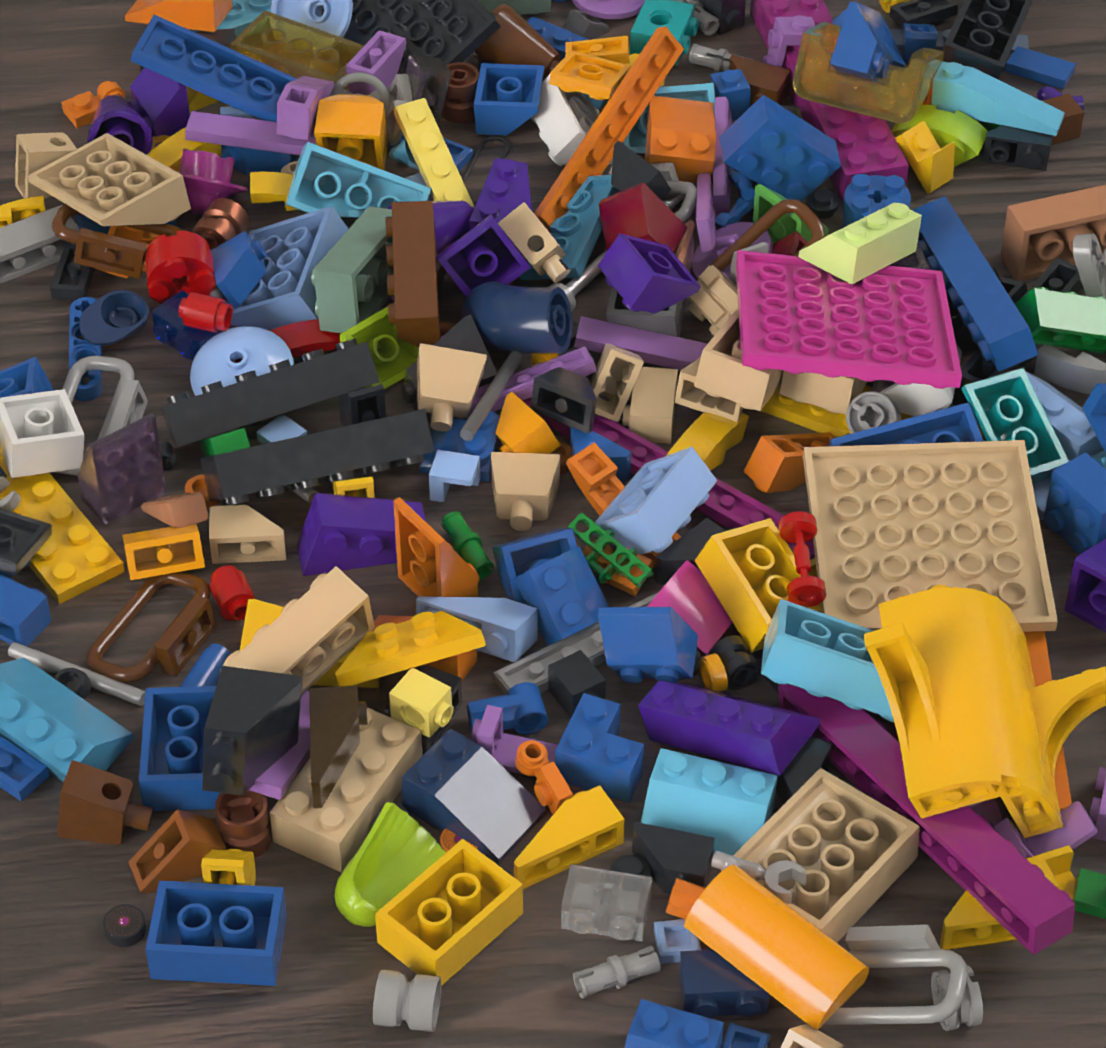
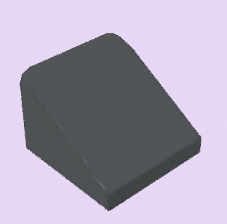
(585, 25)

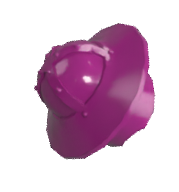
(207, 179)

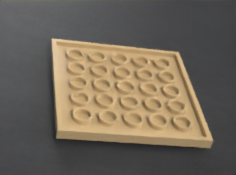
(926, 518)

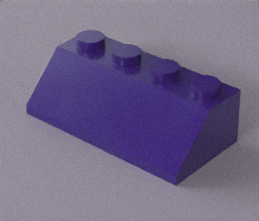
(725, 726)

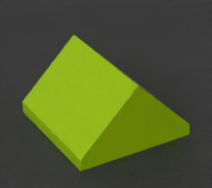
(389, 353)

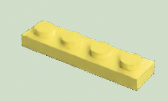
(431, 152)

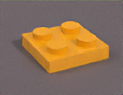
(588, 75)

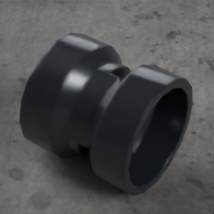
(739, 665)

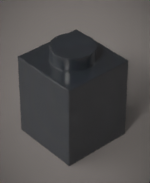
(573, 677)

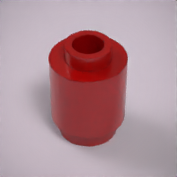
(205, 312)
(231, 592)

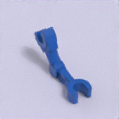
(743, 204)

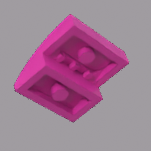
(696, 604)

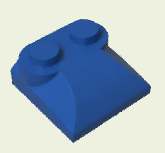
(481, 445)

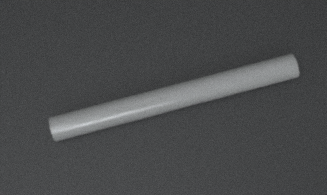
(97, 680)

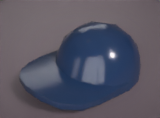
(114, 317)

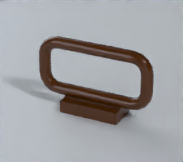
(766, 222)
(105, 250)
(177, 642)

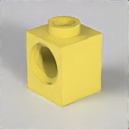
(421, 702)

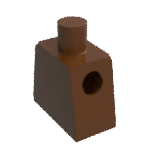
(99, 806)

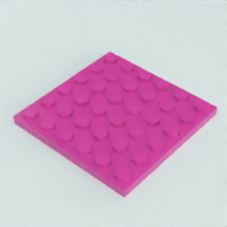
(876, 329)

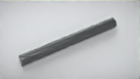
(490, 396)

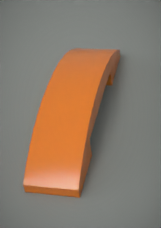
(598, 482)

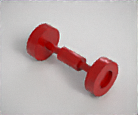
(800, 528)

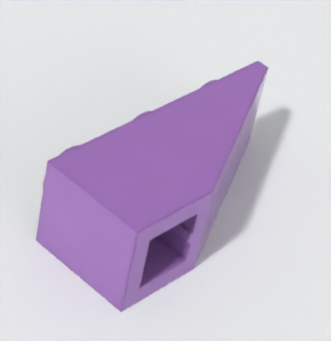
(299, 106)

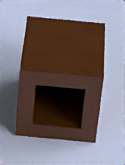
(1073, 118)

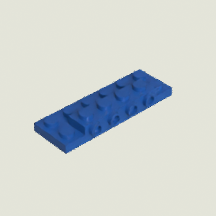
(211, 68)

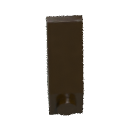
(333, 735)

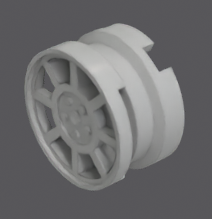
(871, 411)
(971, 1007)

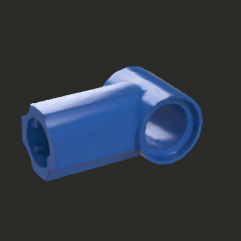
(521, 709)

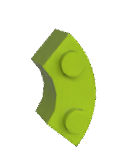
(949, 127)

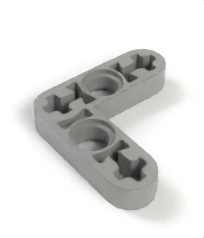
(1090, 264)

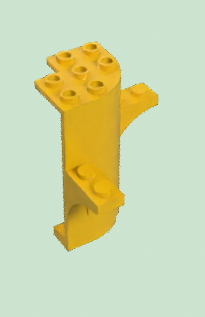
(971, 705)

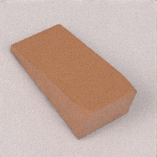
(178, 509)

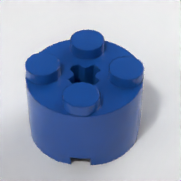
(872, 193)

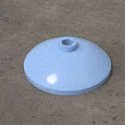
(308, 12)
(252, 344)

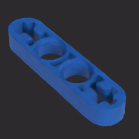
(81, 349)

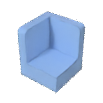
(454, 469)

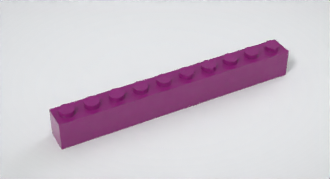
(956, 839)

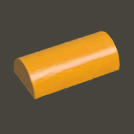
(775, 946)

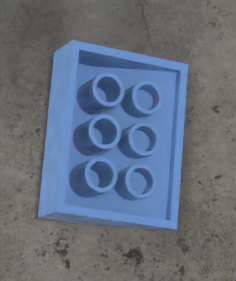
(292, 252)

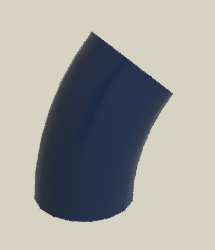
(520, 317)

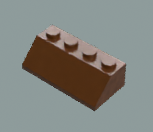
(414, 272)

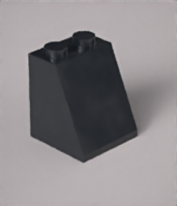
(249, 727)

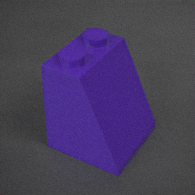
(483, 257)
(1088, 587)

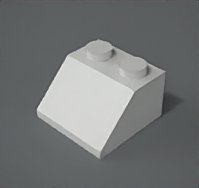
(40, 433)

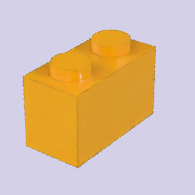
(163, 551)

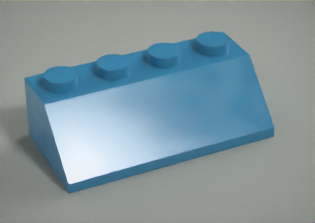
(55, 722)

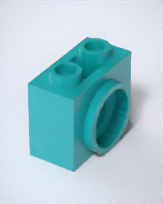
(659, 13)

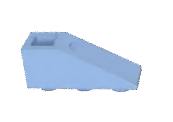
(505, 624)

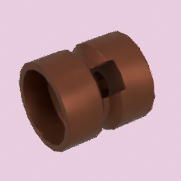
(461, 93)
(221, 222)
(244, 822)

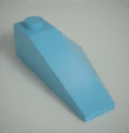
(991, 100)
(348, 185)

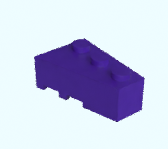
(502, 192)
(348, 533)

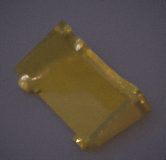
(891, 99)

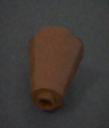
(517, 43)

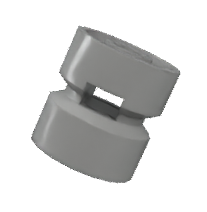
(404, 1000)

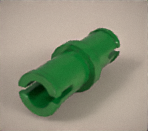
(467, 543)

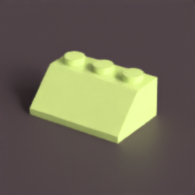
(867, 244)

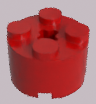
(178, 265)

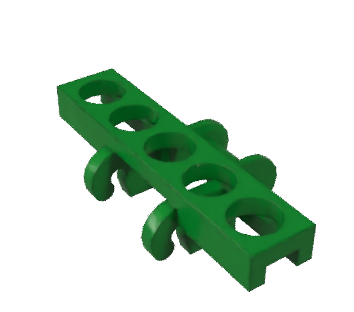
(624, 563)

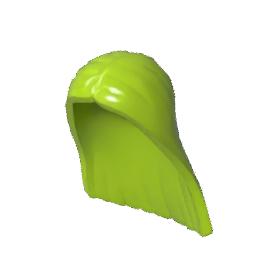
(384, 865)

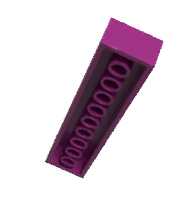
(862, 141)

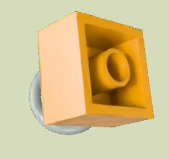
(355, 122)

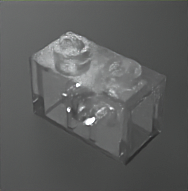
(606, 903)

